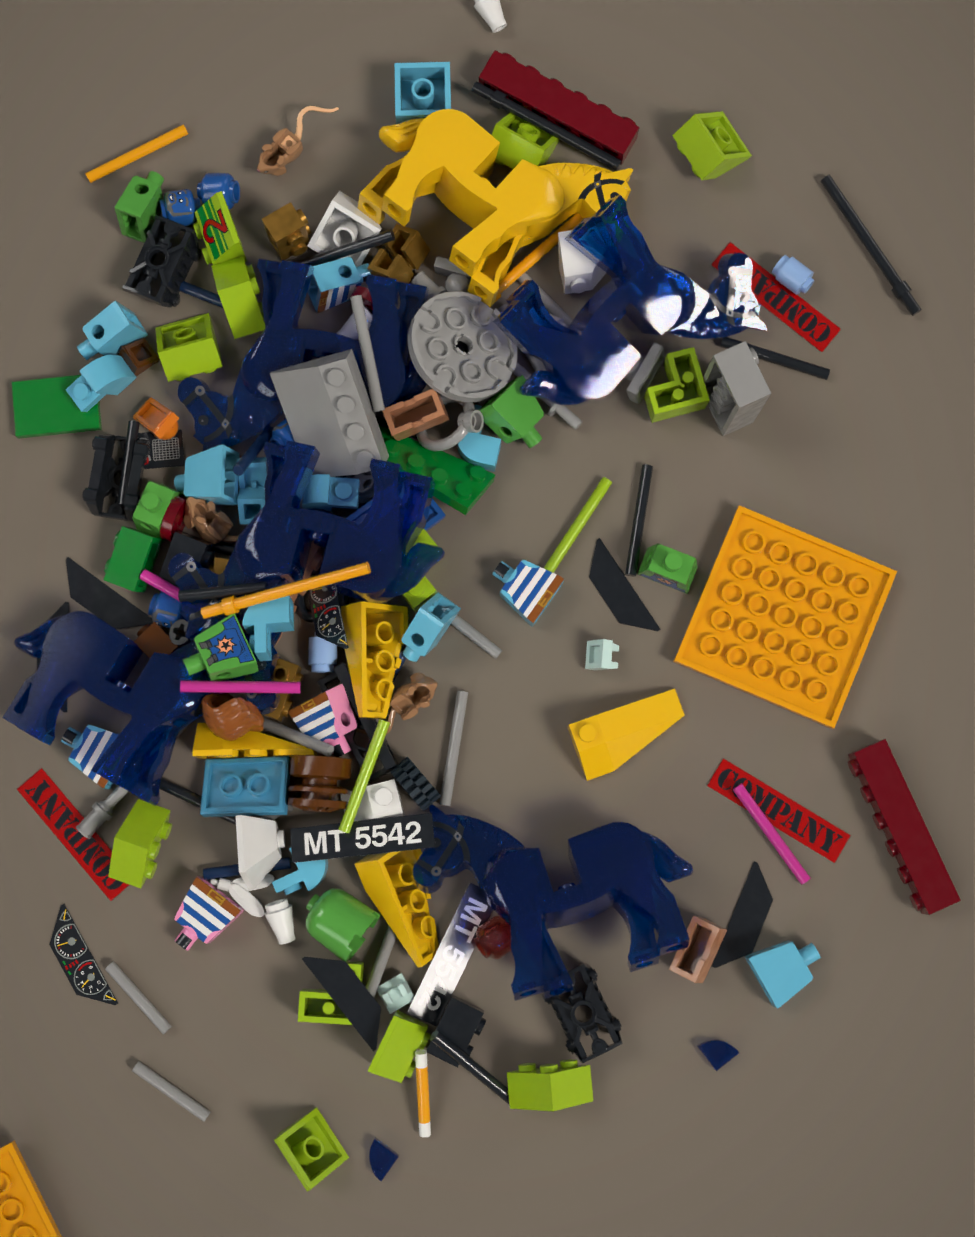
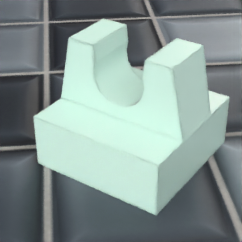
(600, 654)
(395, 993)

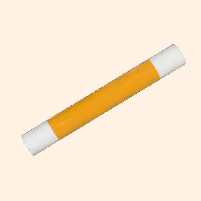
(422, 1093)

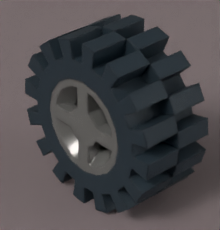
(415, 783)

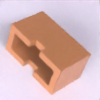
(415, 414)
(703, 946)

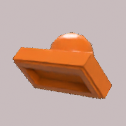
(157, 419)

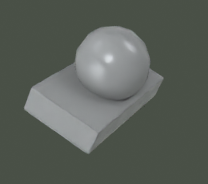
(456, 278)
(644, 372)

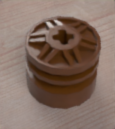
(319, 782)

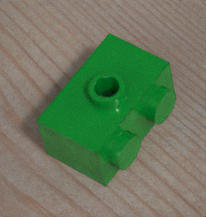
(131, 556)

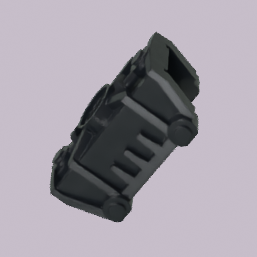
(172, 271)
(104, 473)
(600, 1014)

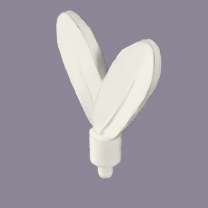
(241, 894)

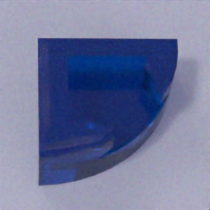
(717, 1052)
(381, 1158)

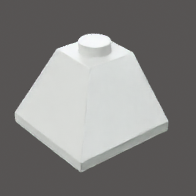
(342, 226)
(576, 270)
(379, 801)
(258, 848)

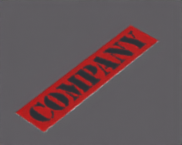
(787, 305)
(782, 811)
(62, 820)

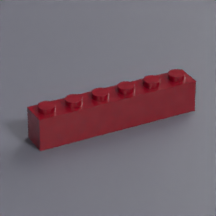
(560, 105)
(903, 827)

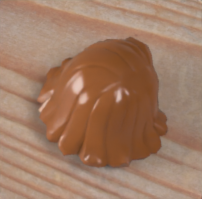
(230, 716)

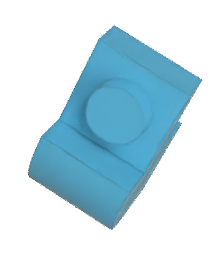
(100, 377)
(480, 449)
(252, 490)
(330, 492)
(265, 619)
(310, 872)

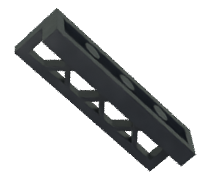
(369, 724)

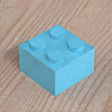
(421, 89)

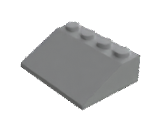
(331, 411)

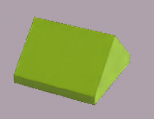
(311, 1148)

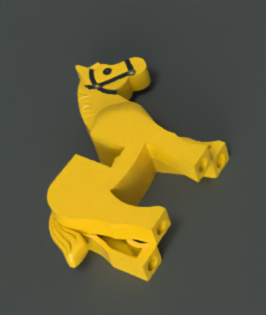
(453, 160)

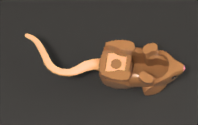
(285, 146)

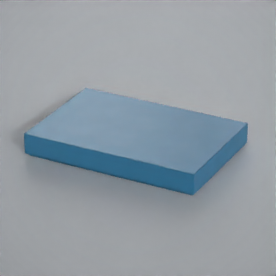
(245, 786)

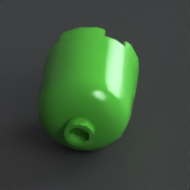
(339, 922)

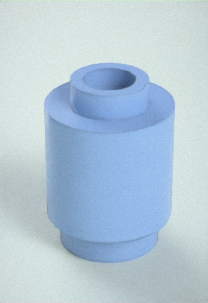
(793, 275)
(321, 655)

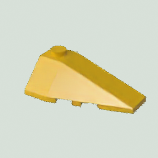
(373, 653)
(618, 734)
(250, 745)
(403, 905)

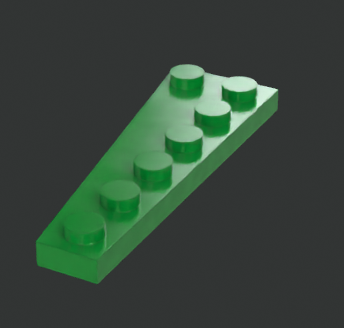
(456, 480)

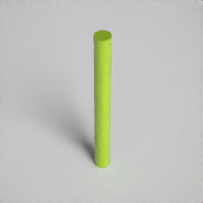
(578, 525)
(364, 776)

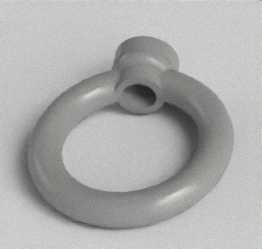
(469, 421)

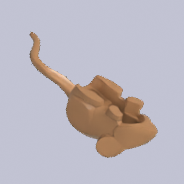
(207, 521)
(409, 698)

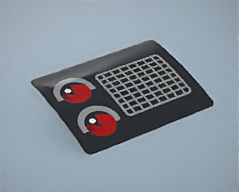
(164, 452)

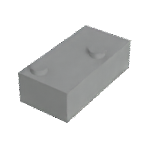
(735, 388)

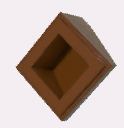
(138, 356)

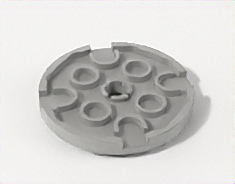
(444, 366)

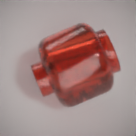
(494, 938)

